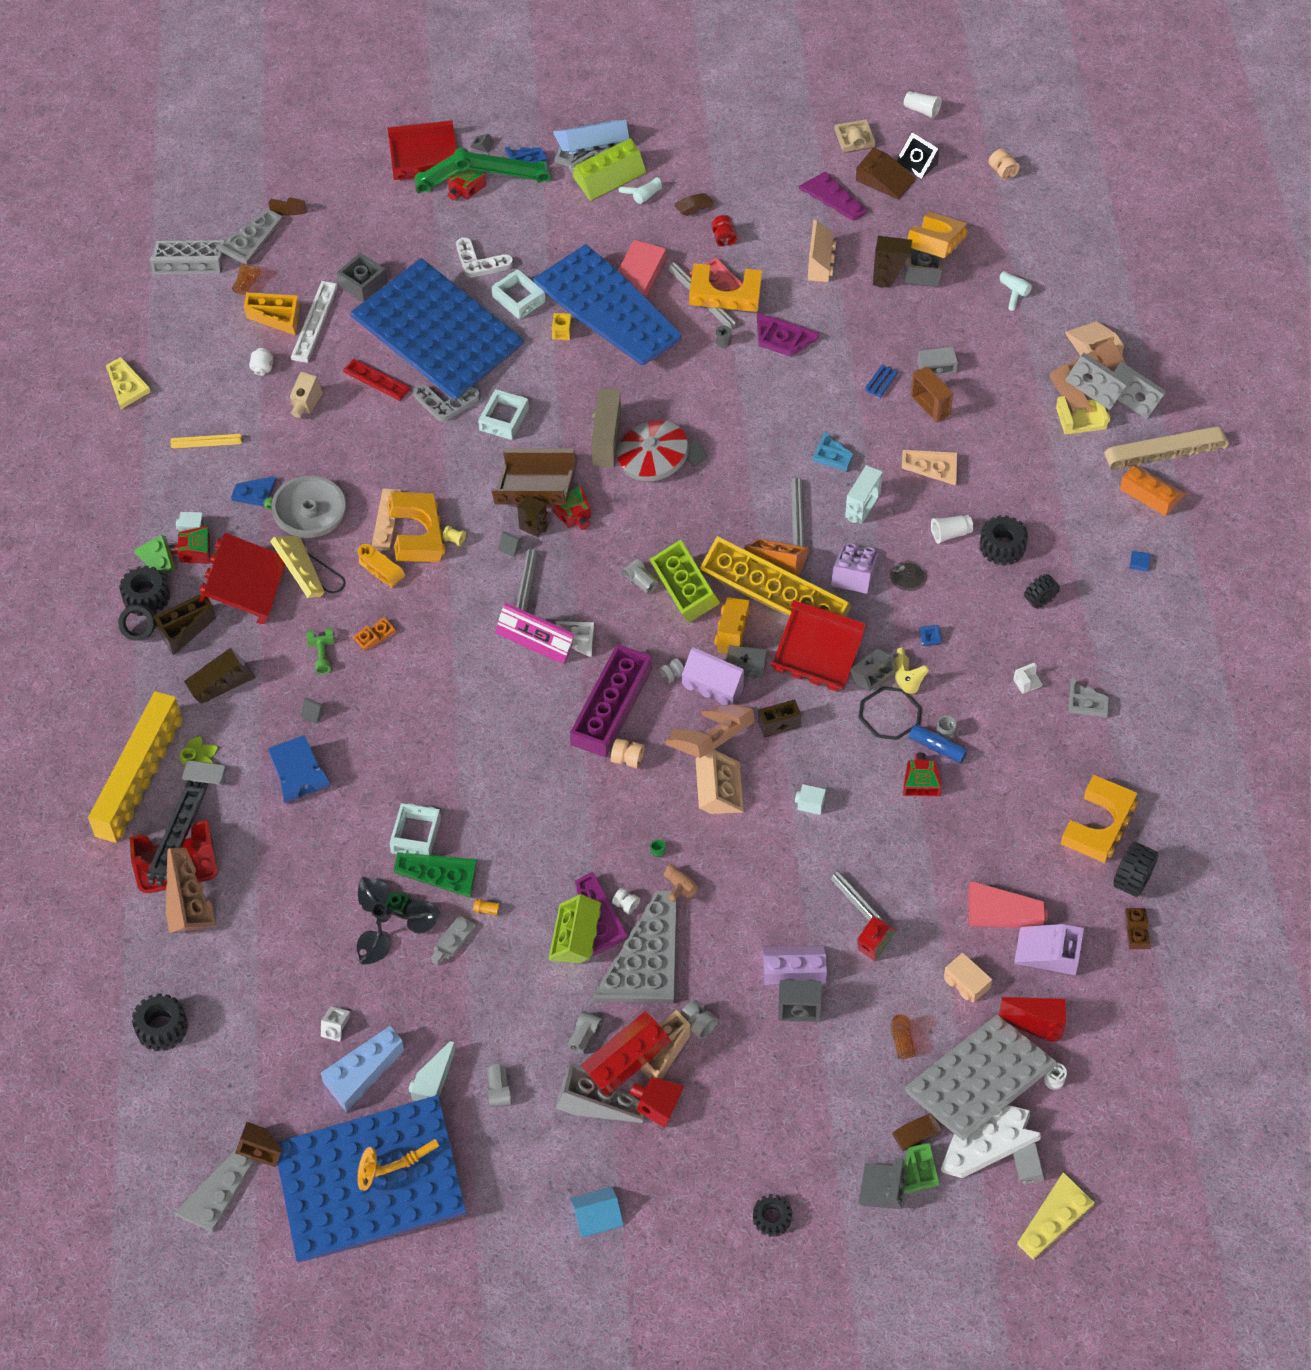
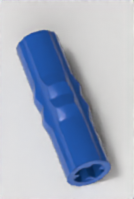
(938, 743)

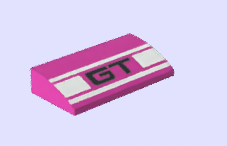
(534, 633)

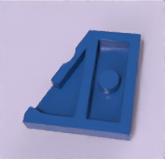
(526, 154)
(254, 491)

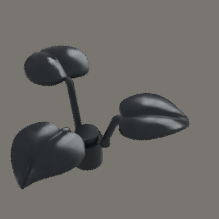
(372, 897)

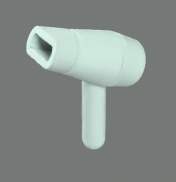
(644, 192)
(1017, 285)

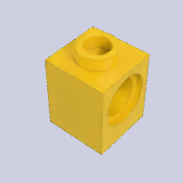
(561, 326)

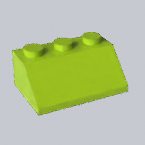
(575, 930)

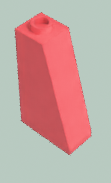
(1002, 908)

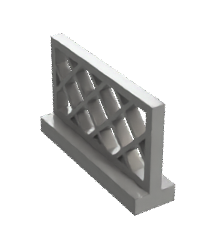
(186, 264)

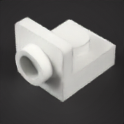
(333, 1023)

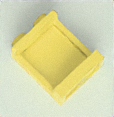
(1080, 420)

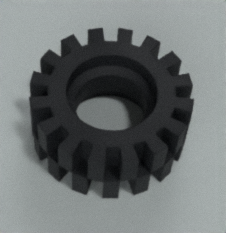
(1041, 591)
(772, 1203)

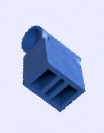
(297, 769)

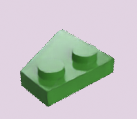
(157, 554)
(921, 1169)

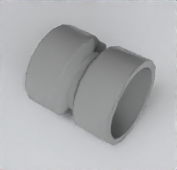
(700, 1021)

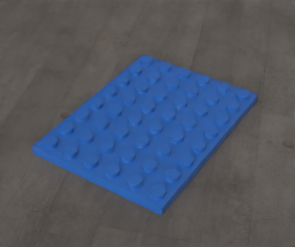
(437, 328)
(322, 1187)

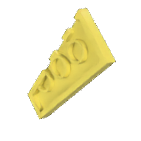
(298, 562)

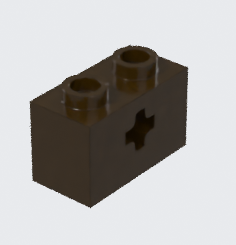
(532, 516)
(779, 718)

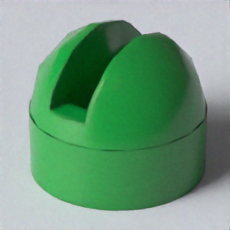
(657, 848)

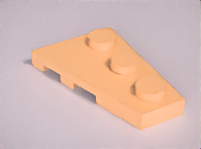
(931, 464)

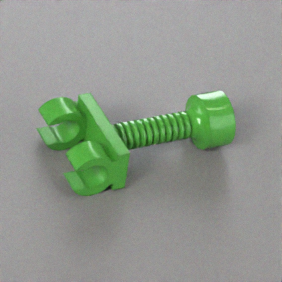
(322, 665)

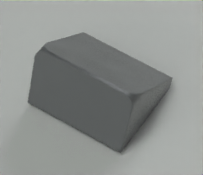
(482, 143)
(696, 453)
(509, 544)
(312, 710)

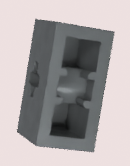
(749, 659)
(873, 669)

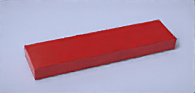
(376, 379)

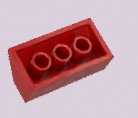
(626, 1053)

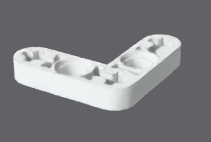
(474, 263)

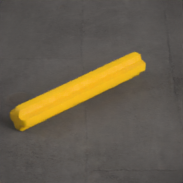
(211, 440)

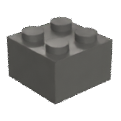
(922, 269)
(362, 277)
(799, 1000)

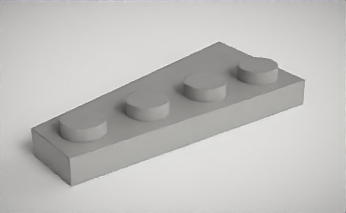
(251, 237)

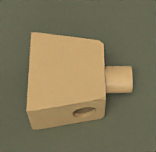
(305, 394)

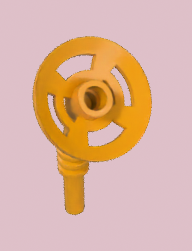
(370, 1168)

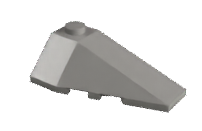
(583, 1097)

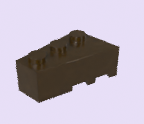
(889, 259)
(184, 622)
(219, 676)

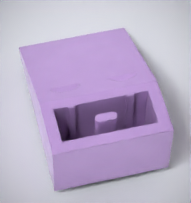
(854, 568)
(1050, 947)

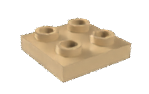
(854, 135)

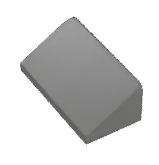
(204, 772)

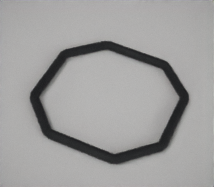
(886, 736)

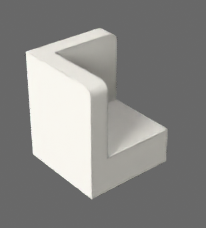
(1027, 679)

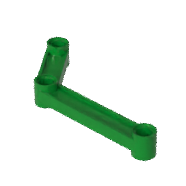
(464, 160)

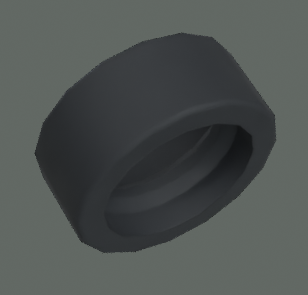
(122, 622)

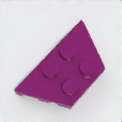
(783, 336)

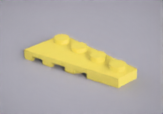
(1058, 1212)

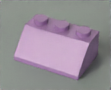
(713, 677)
(794, 963)

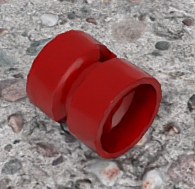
(724, 230)

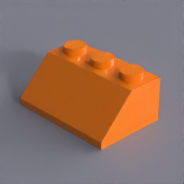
(1151, 489)
(783, 555)

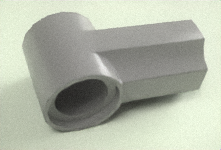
(637, 573)
(585, 1030)
(498, 1090)

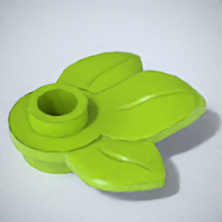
(199, 751)

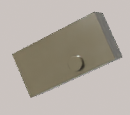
(606, 427)

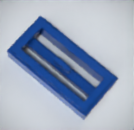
(893, 374)

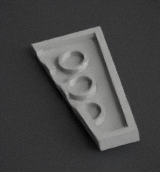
(213, 1197)

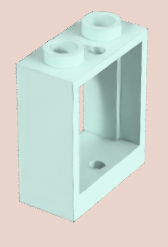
(524, 306)
(498, 427)
(863, 494)
(413, 811)

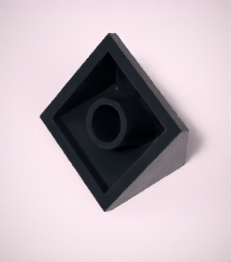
(918, 156)

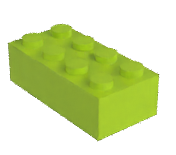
(684, 581)

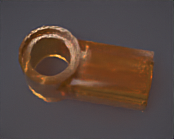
(246, 276)
(902, 1037)

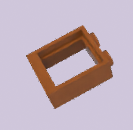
(931, 394)

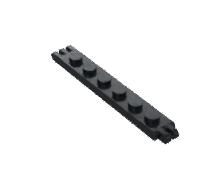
(177, 829)

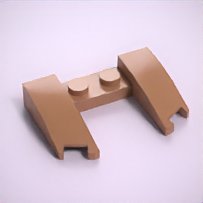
(1106, 354)
(732, 721)

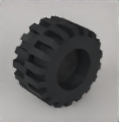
(1003, 551)
(145, 578)
(1135, 869)
(165, 1035)

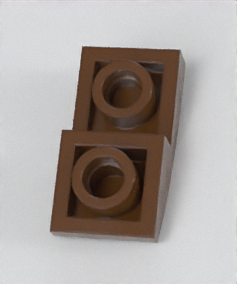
(691, 204)
(291, 207)
(1137, 928)
(916, 1131)

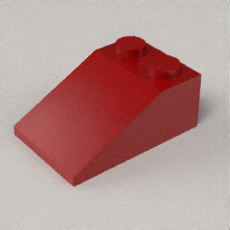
(1037, 1016)

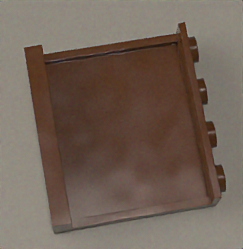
(537, 473)

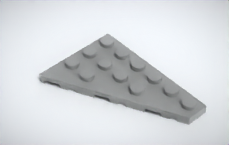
(647, 960)

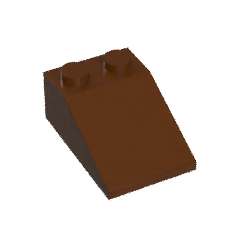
(884, 174)

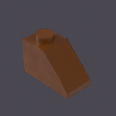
(258, 1145)

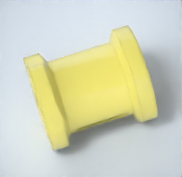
(454, 535)

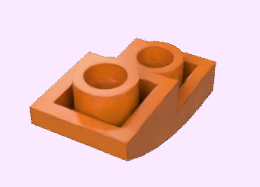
(372, 636)

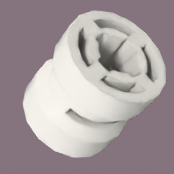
(626, 900)
(1054, 1081)

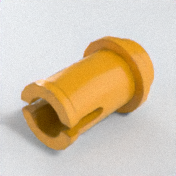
(486, 907)

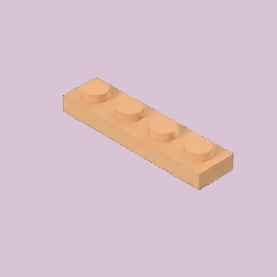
(384, 525)

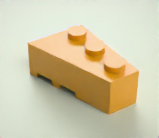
(273, 310)
(732, 624)

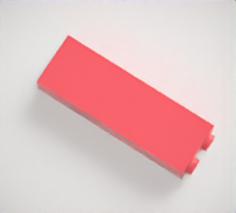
(642, 265)

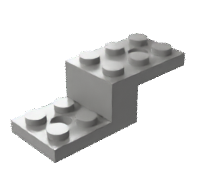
(1118, 385)

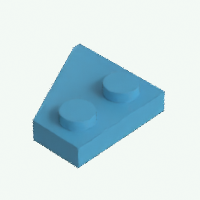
(832, 454)

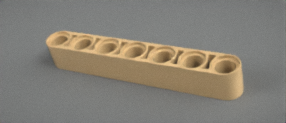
(1166, 447)

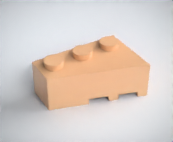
(679, 1032)

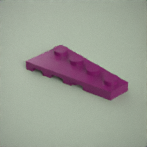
(833, 195)
(608, 925)

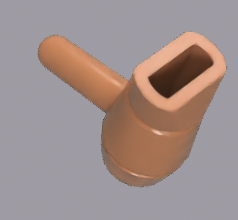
(682, 883)

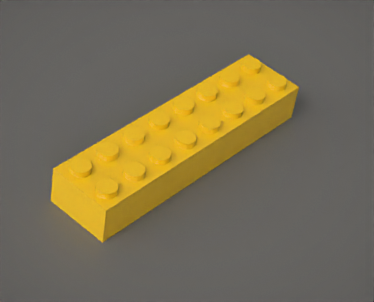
(765, 580)
(135, 767)

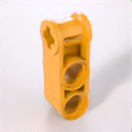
(380, 565)

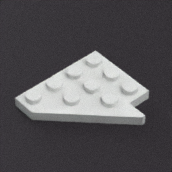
(989, 1143)

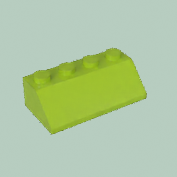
(609, 169)

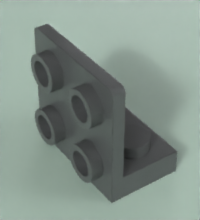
(884, 1185)

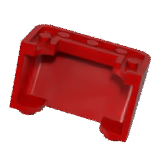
(198, 846)

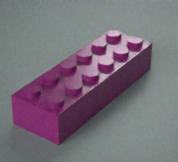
(611, 700)

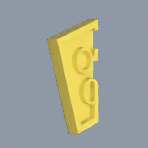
(126, 383)

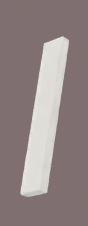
(314, 321)

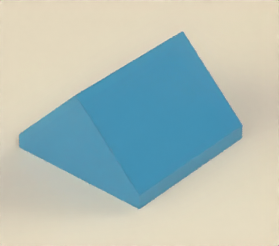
(597, 1212)

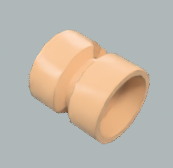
(1004, 164)
(627, 753)

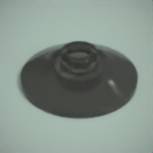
(907, 581)

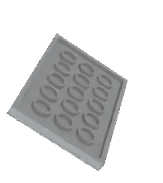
(980, 1077)

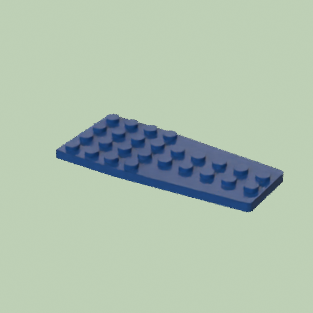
(608, 304)

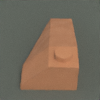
(185, 900)

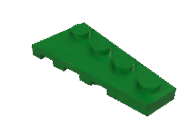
(439, 871)

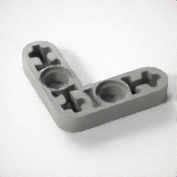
(446, 407)

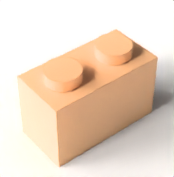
(967, 978)

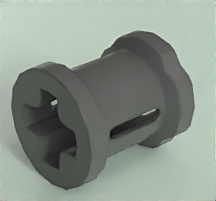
(723, 334)

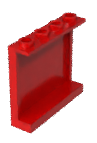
(420, 147)
(243, 576)
(819, 646)

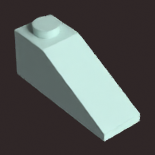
(432, 1076)

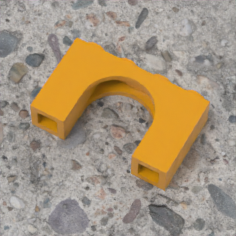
(938, 234)
(705, 295)
(423, 509)
(1100, 842)

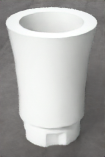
(923, 103)
(951, 527)

